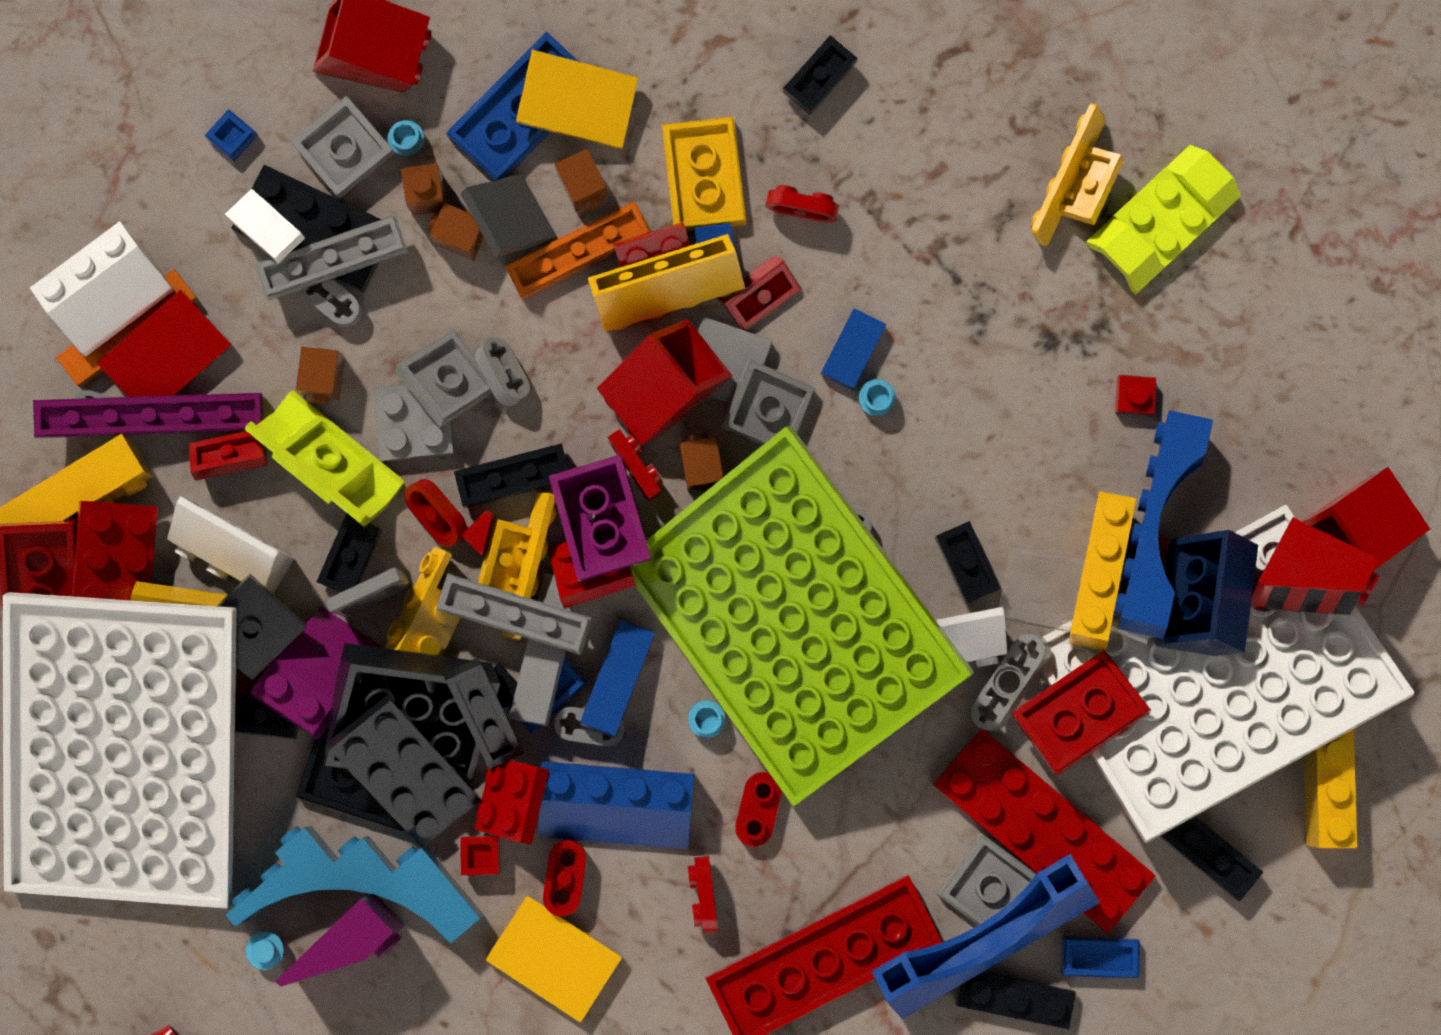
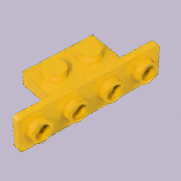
(1081, 181)
(516, 551)
(420, 624)

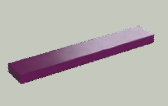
(146, 415)

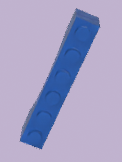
(1149, 593)
(931, 972)

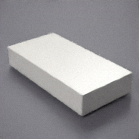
(265, 226)

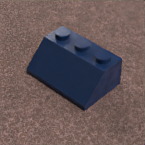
(1212, 593)

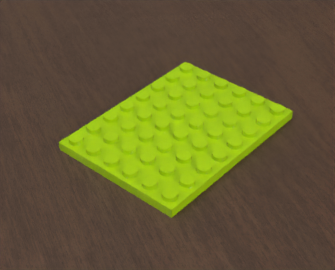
(796, 617)

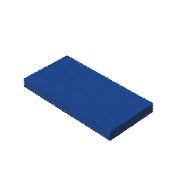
(489, 127)

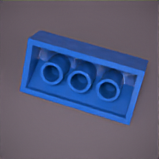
(616, 805)

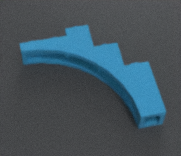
(311, 865)

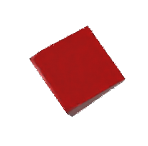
(479, 532)

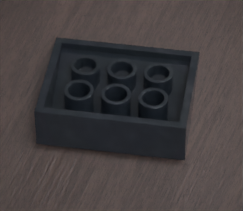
(417, 687)

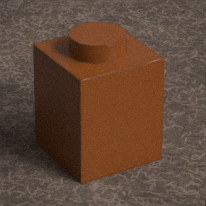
(582, 181)
(424, 188)
(455, 231)
(320, 374)
(701, 461)

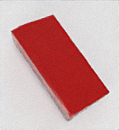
(763, 292)

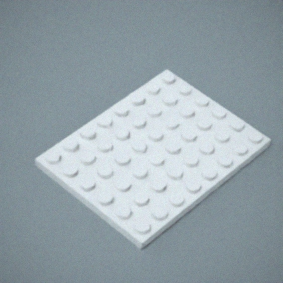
(1235, 715)
(118, 749)

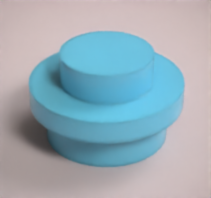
(406, 138)
(877, 397)
(706, 719)
(265, 950)

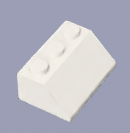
(102, 289)
(225, 546)
(978, 635)

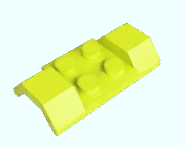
(1166, 216)
(327, 459)

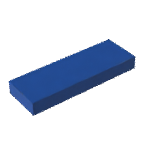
(617, 678)

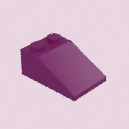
(600, 518)
(304, 674)
(357, 935)

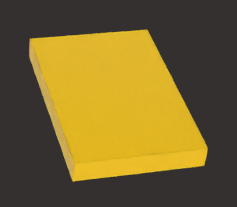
(576, 99)
(704, 173)
(554, 958)

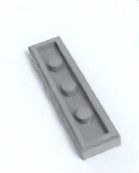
(332, 258)
(514, 614)
(539, 669)

